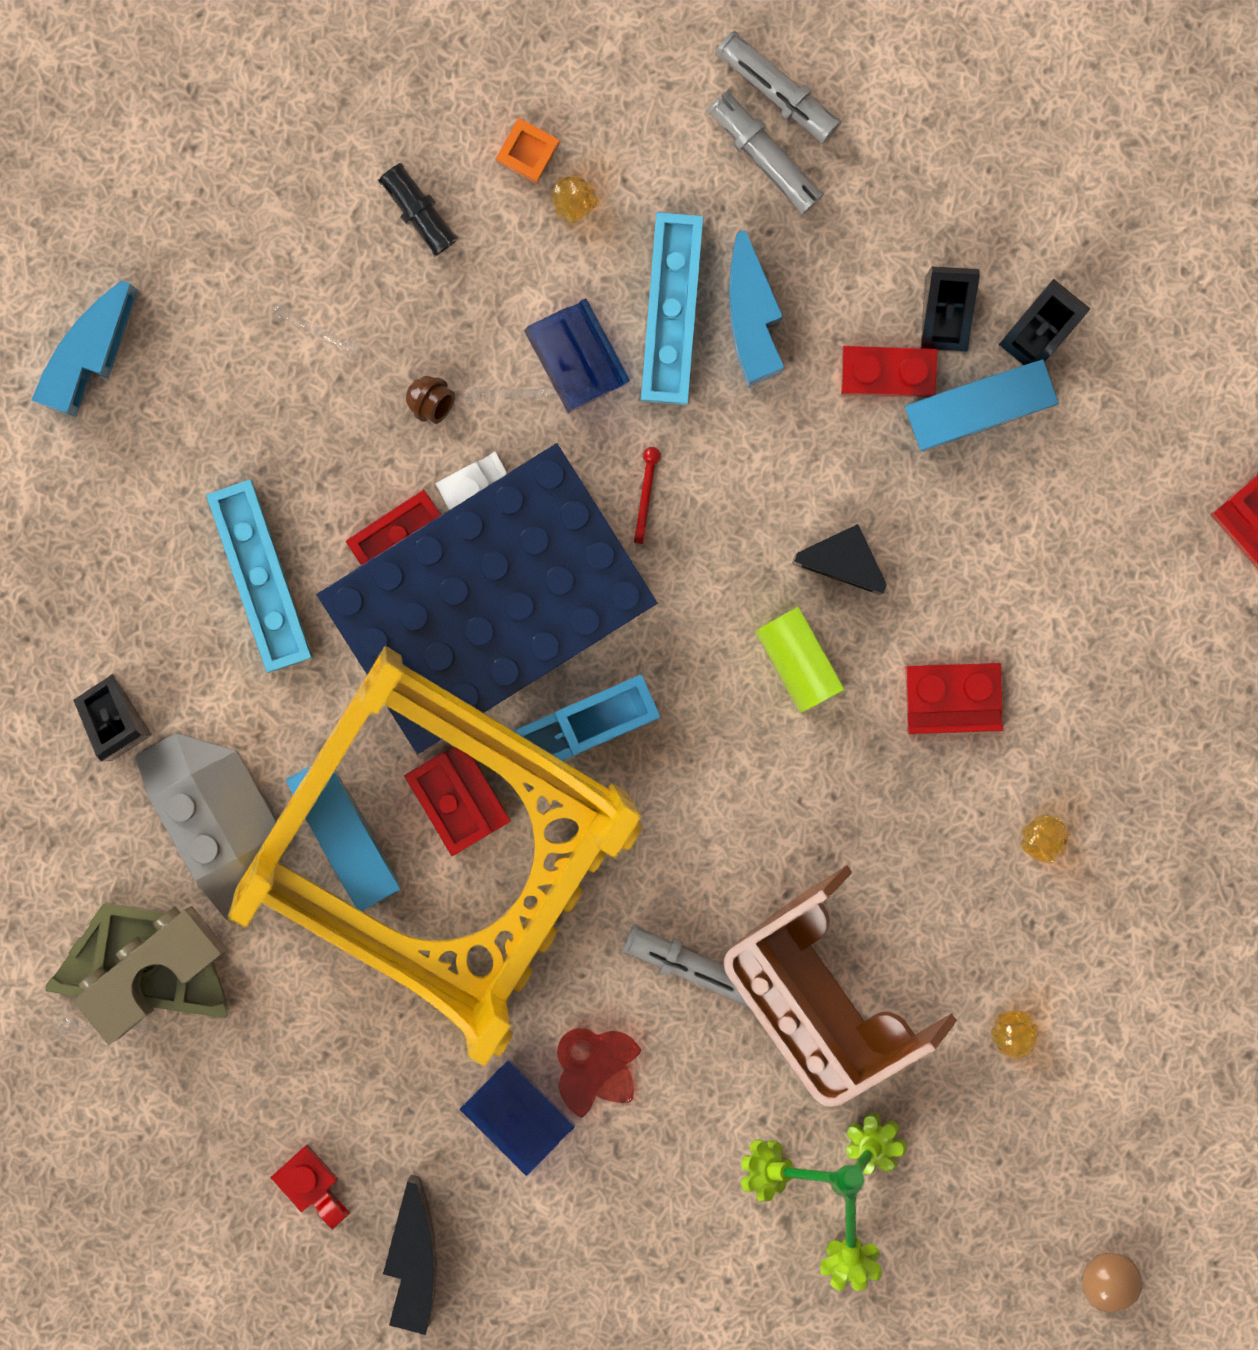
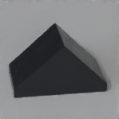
(948, 307)
(1044, 324)
(845, 559)
(110, 720)

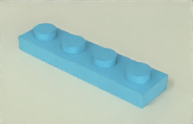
(671, 308)
(259, 576)

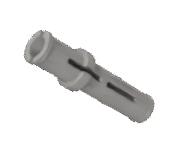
(779, 88)
(761, 148)
(680, 961)

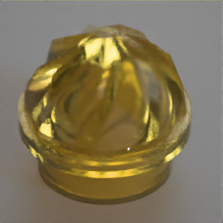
(573, 198)
(1044, 838)
(1014, 1033)

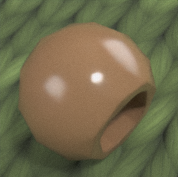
(1111, 1282)

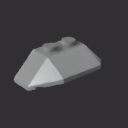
(207, 810)

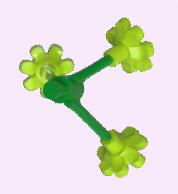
(874, 1148)

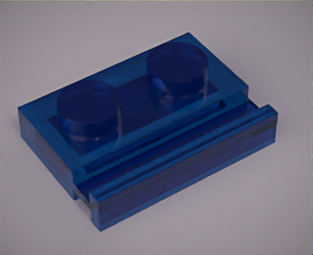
(577, 355)
(517, 1117)

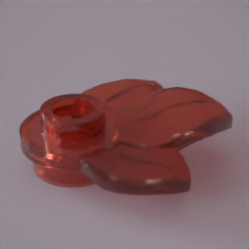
(601, 1073)

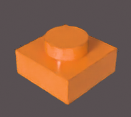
(527, 150)

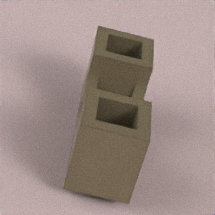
(115, 998)

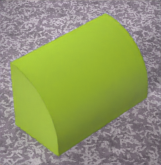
(799, 660)

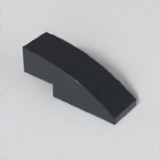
(413, 1260)

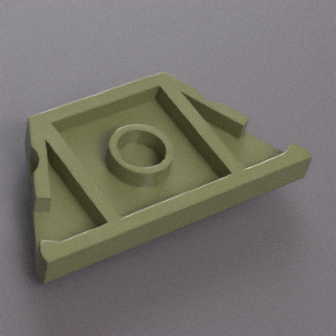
(110, 932)

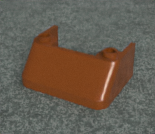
(810, 1013)

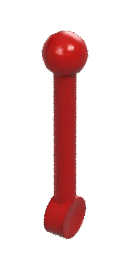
(651, 457)

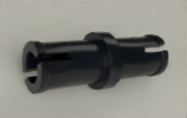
(417, 209)

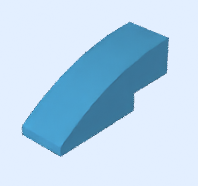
(750, 308)
(86, 349)
(981, 405)
(593, 719)
(349, 843)

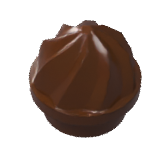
(430, 399)

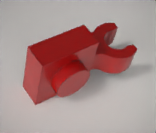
(307, 1182)

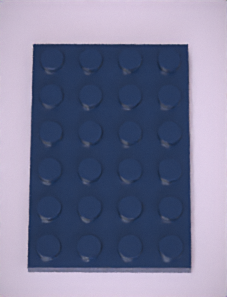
(493, 589)

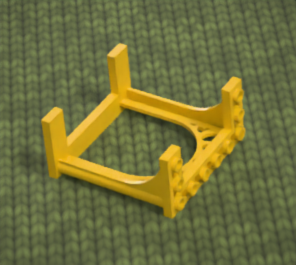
(472, 1002)

